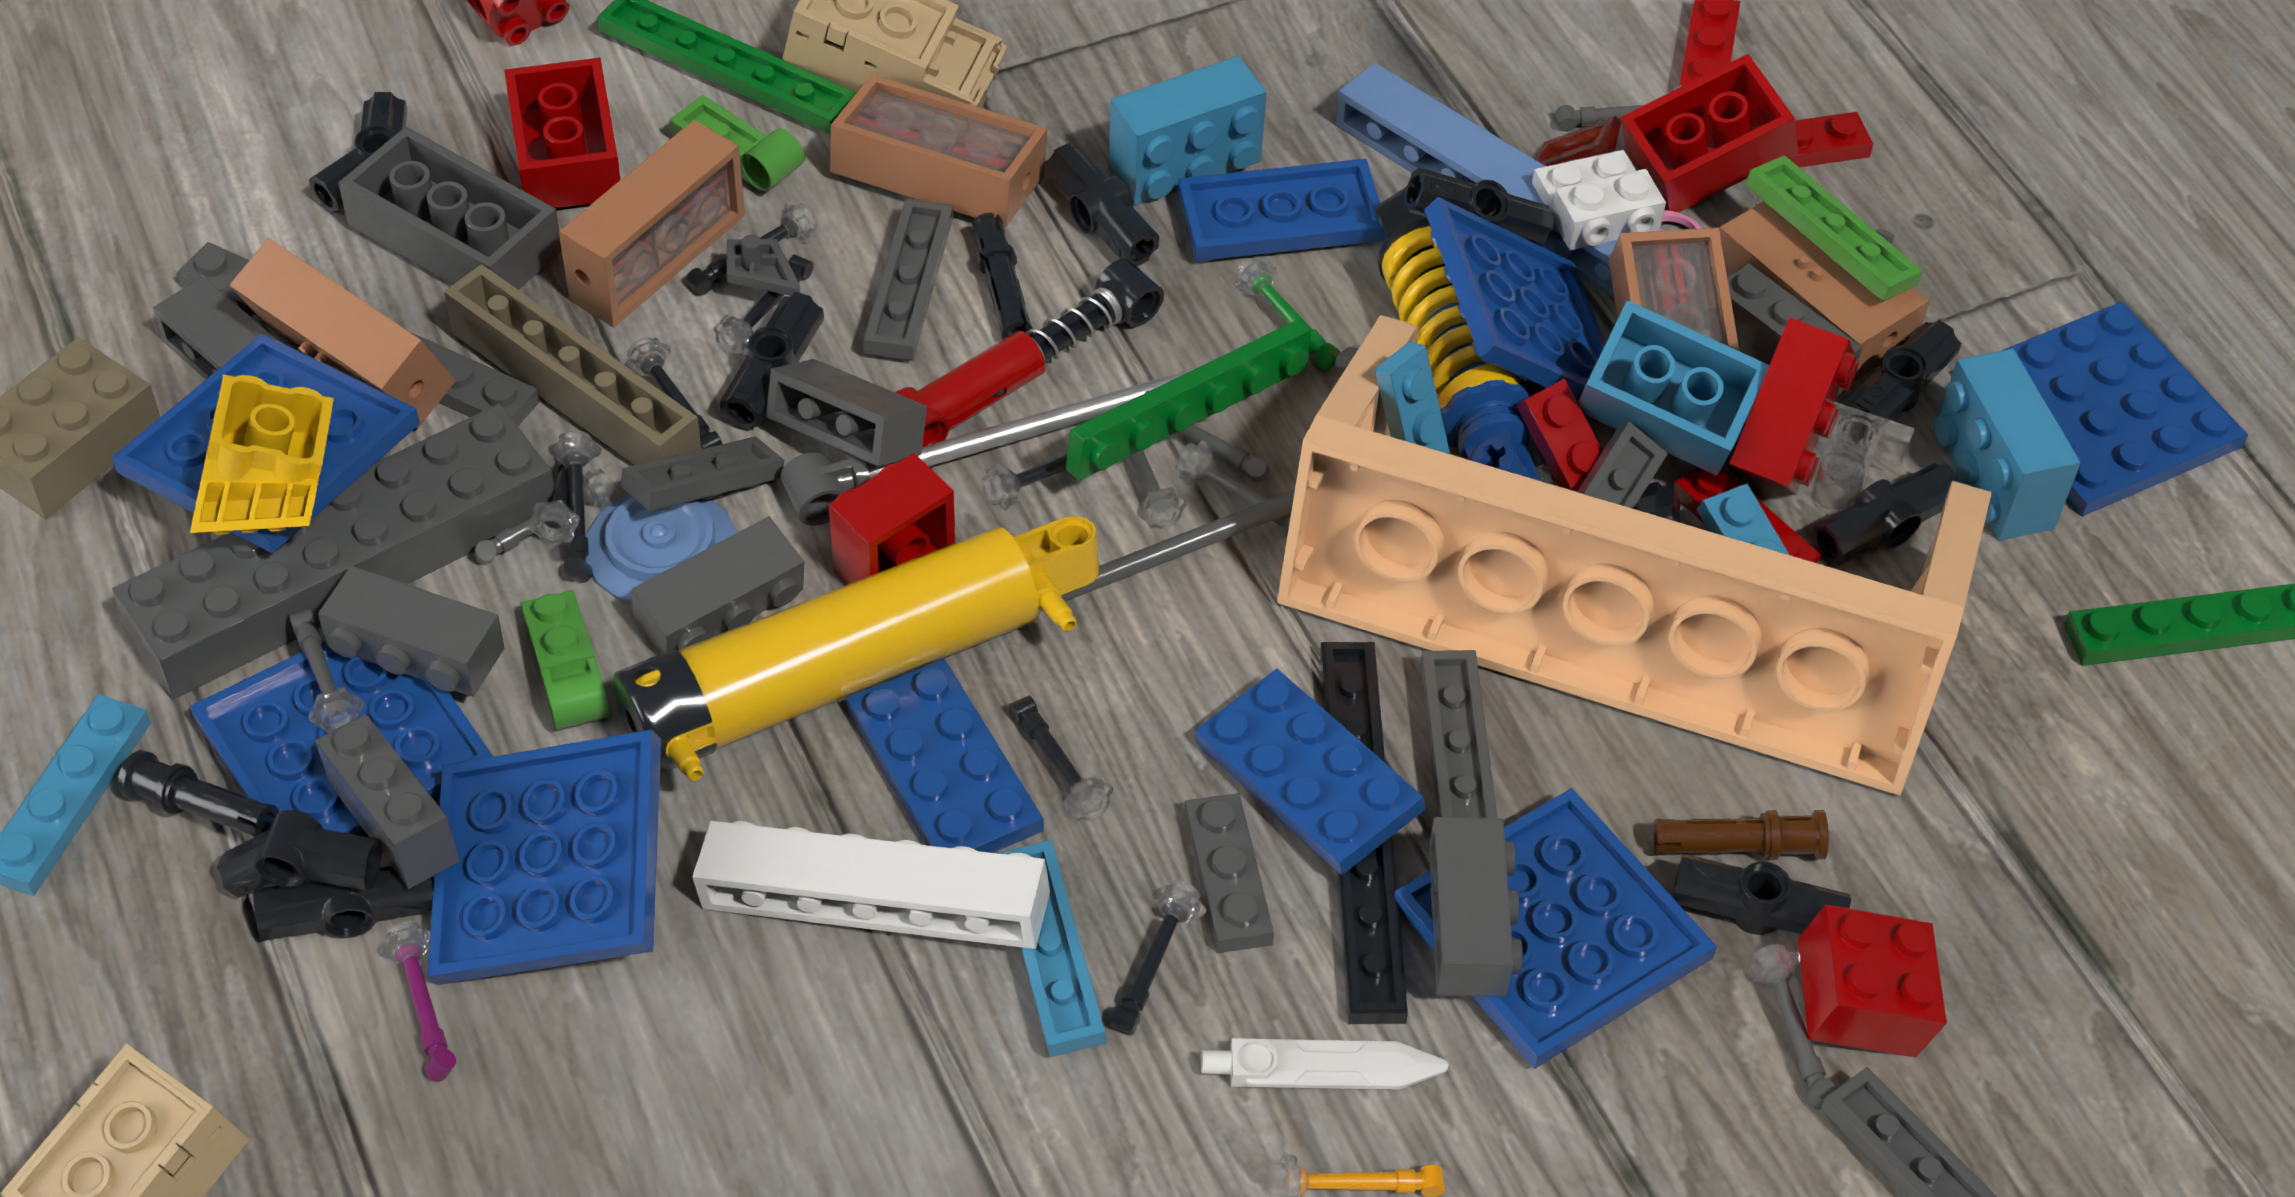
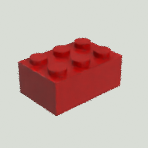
(563, 131)
(1709, 133)
(1795, 406)

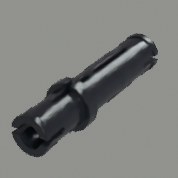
(998, 263)

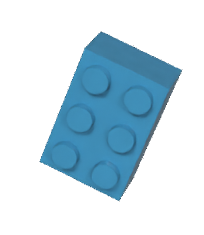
(1187, 129)
(1673, 387)
(2006, 443)

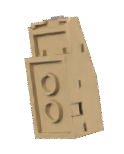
(896, 40)
(132, 1139)

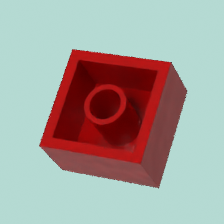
(891, 520)
(1871, 981)

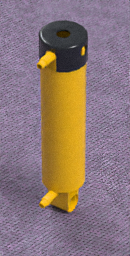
(853, 638)

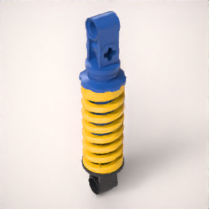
(1472, 396)

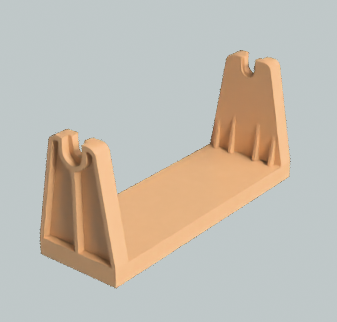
(1619, 597)

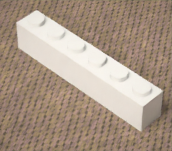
(872, 883)

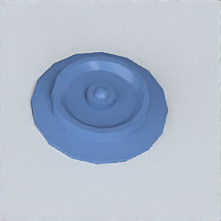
(638, 544)

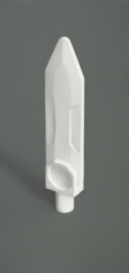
(1322, 1064)

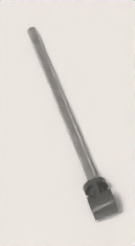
(816, 482)

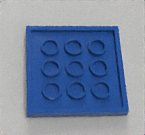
(1517, 299)
(2124, 406)
(360, 432)
(271, 748)
(549, 858)
(1589, 928)

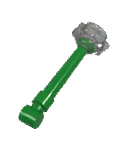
(1256, 278)

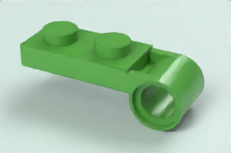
(762, 157)
(565, 659)

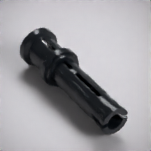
(180, 790)

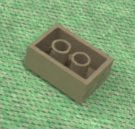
(68, 424)

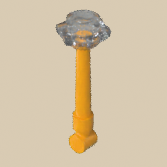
(1291, 1180)

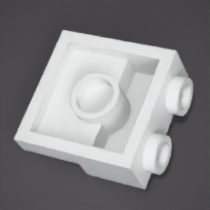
(1599, 198)

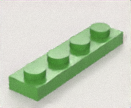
(1834, 228)

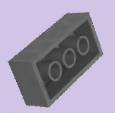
(448, 212)

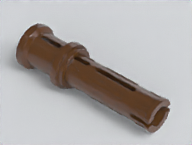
(1764, 835)

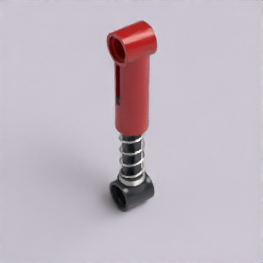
(1119, 296)

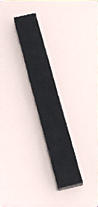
(1367, 890)

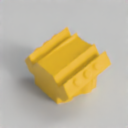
(262, 457)

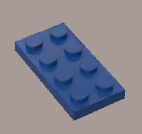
(1280, 209)
(944, 762)
(1310, 771)

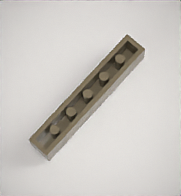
(569, 370)

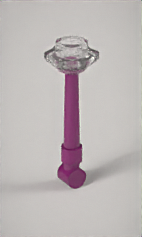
(406, 945)

